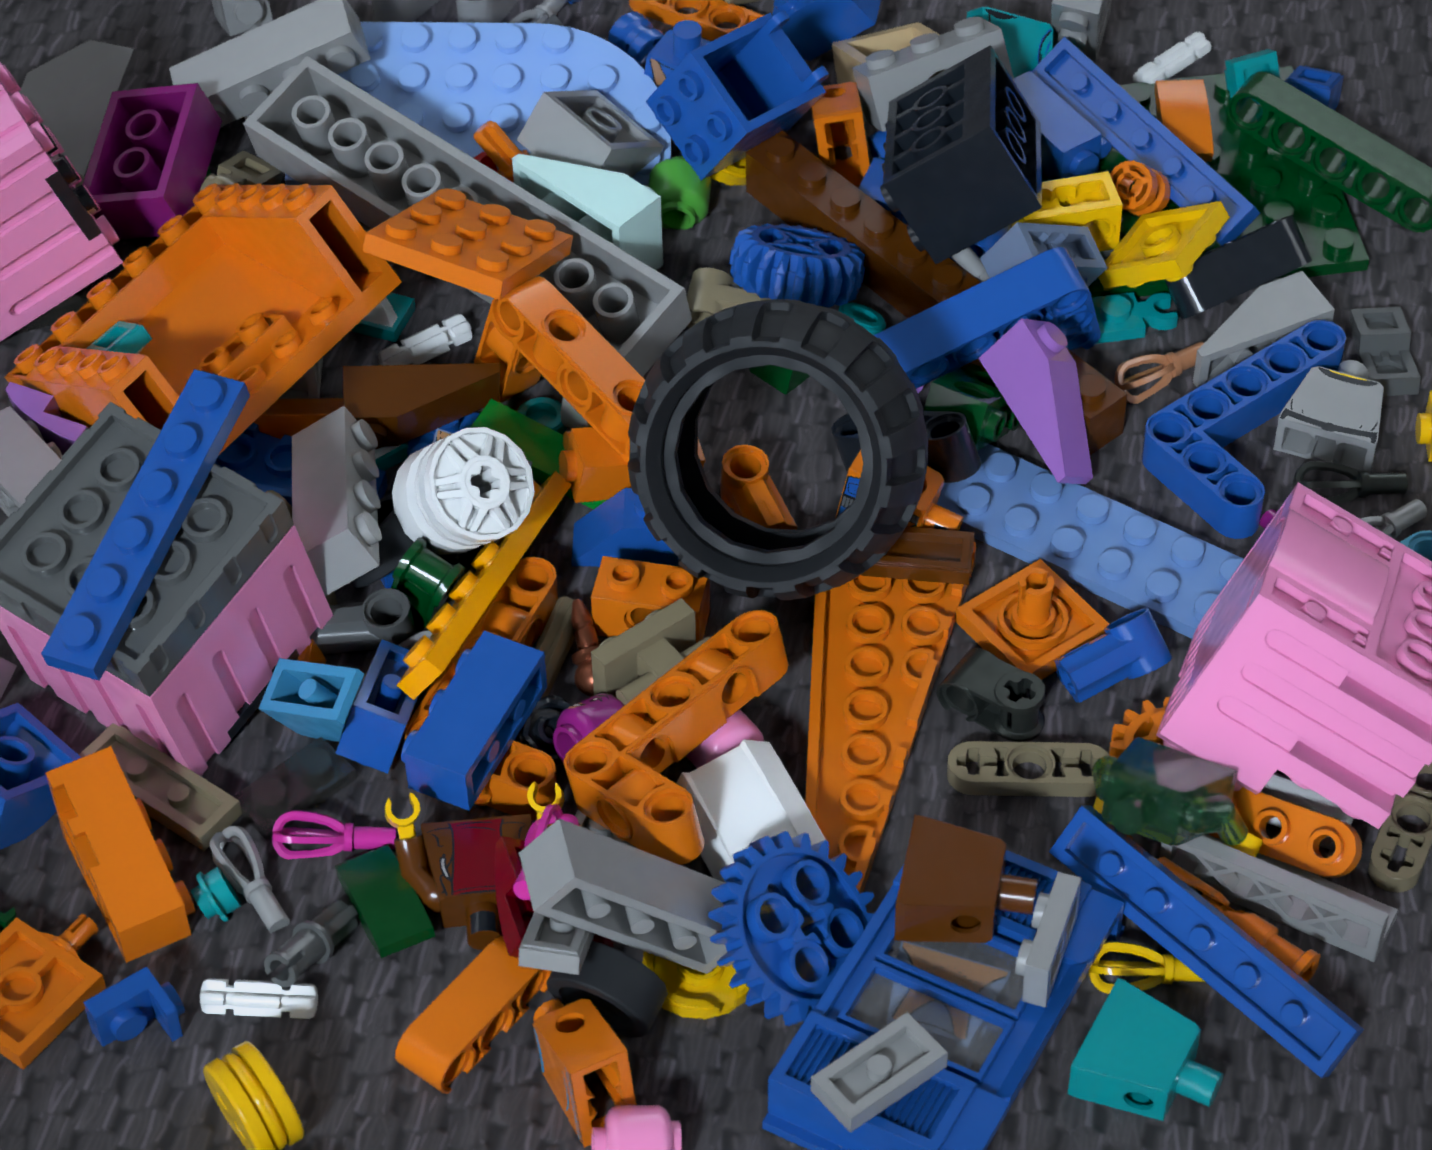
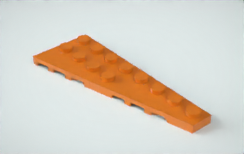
(870, 685)

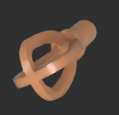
(1170, 367)

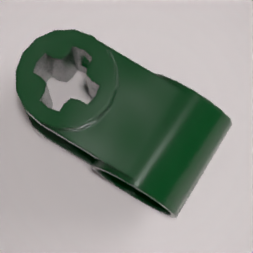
(425, 580)

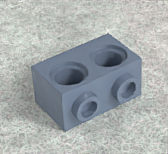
(1031, 239)

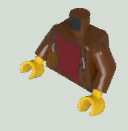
(455, 864)

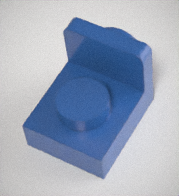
(128, 1005)

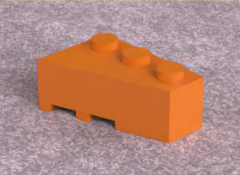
(119, 855)

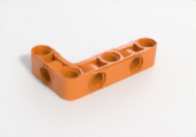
(544, 334)
(519, 615)
(621, 761)

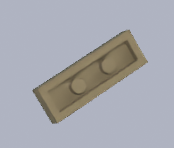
(168, 789)

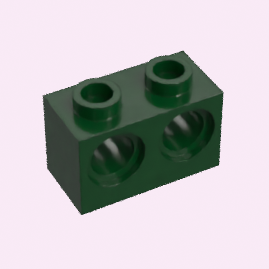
(978, 398)

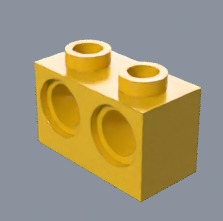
(1084, 202)

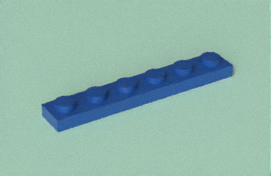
(1141, 136)
(145, 525)
(1207, 942)

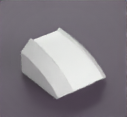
(743, 800)

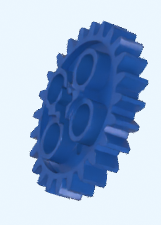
(807, 916)

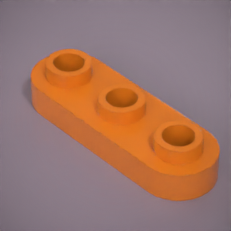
(1299, 835)

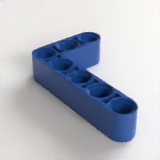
(973, 320)
(1188, 436)

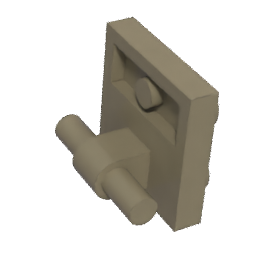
(645, 652)

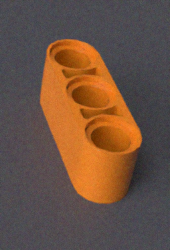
(468, 1016)

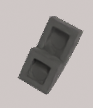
(1384, 348)

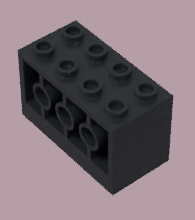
(962, 156)

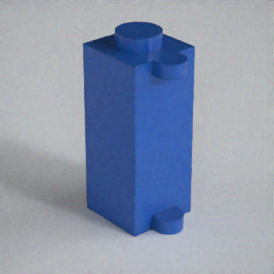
(1067, 139)

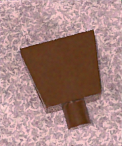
(956, 885)

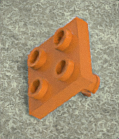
(1030, 619)

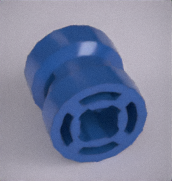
(635, 36)

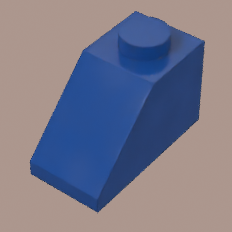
(618, 532)
(378, 712)

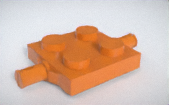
(42, 986)

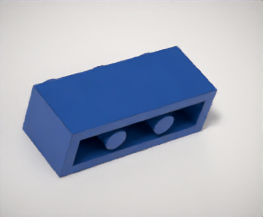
(474, 720)

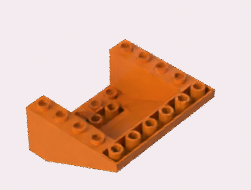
(234, 287)

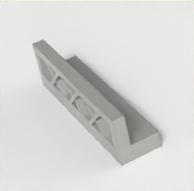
(1288, 895)

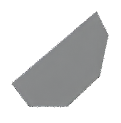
(75, 93)

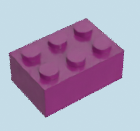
(151, 156)

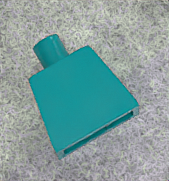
(1141, 1057)

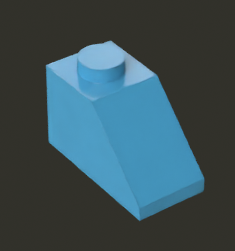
(312, 697)

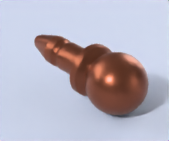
(586, 642)

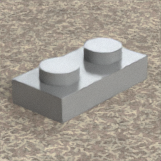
(1054, 921)
(878, 1072)

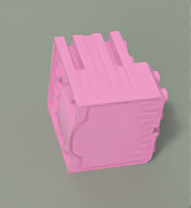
(1314, 663)

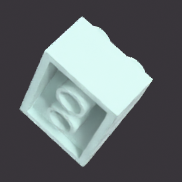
(600, 201)

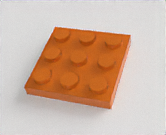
(468, 243)

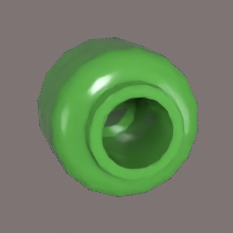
(681, 192)

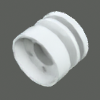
(463, 491)

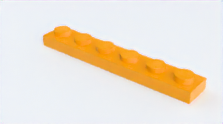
(476, 591)

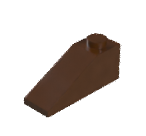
(417, 399)

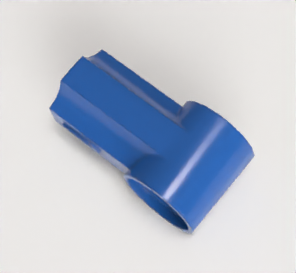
(1126, 650)

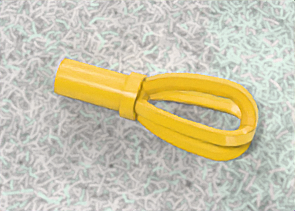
(1162, 969)

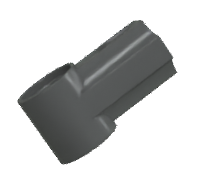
(363, 624)

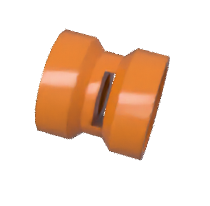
(1148, 193)

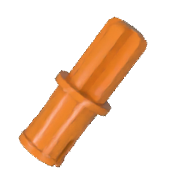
(498, 147)

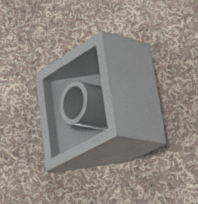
(587, 132)

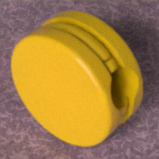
(253, 1099)

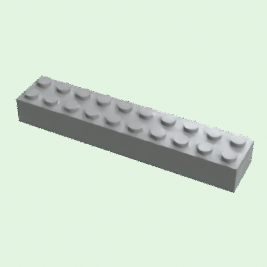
(383, 163)

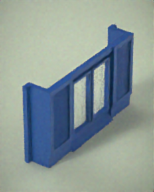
(963, 999)

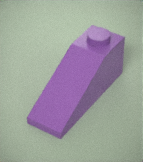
(1044, 394)

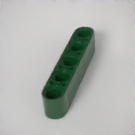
(1316, 144)

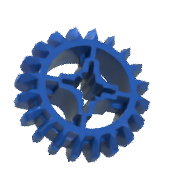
(797, 264)

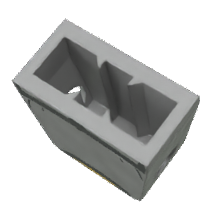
(1333, 417)

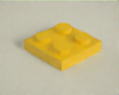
(1163, 245)

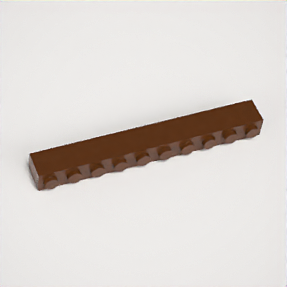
(814, 195)

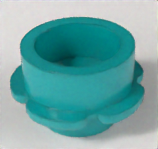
(215, 894)

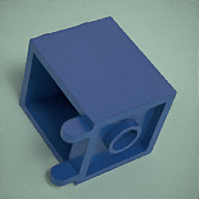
(736, 94)

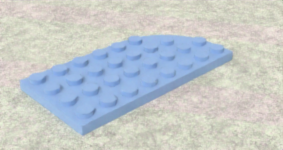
(475, 73)

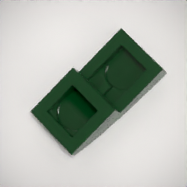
(384, 901)

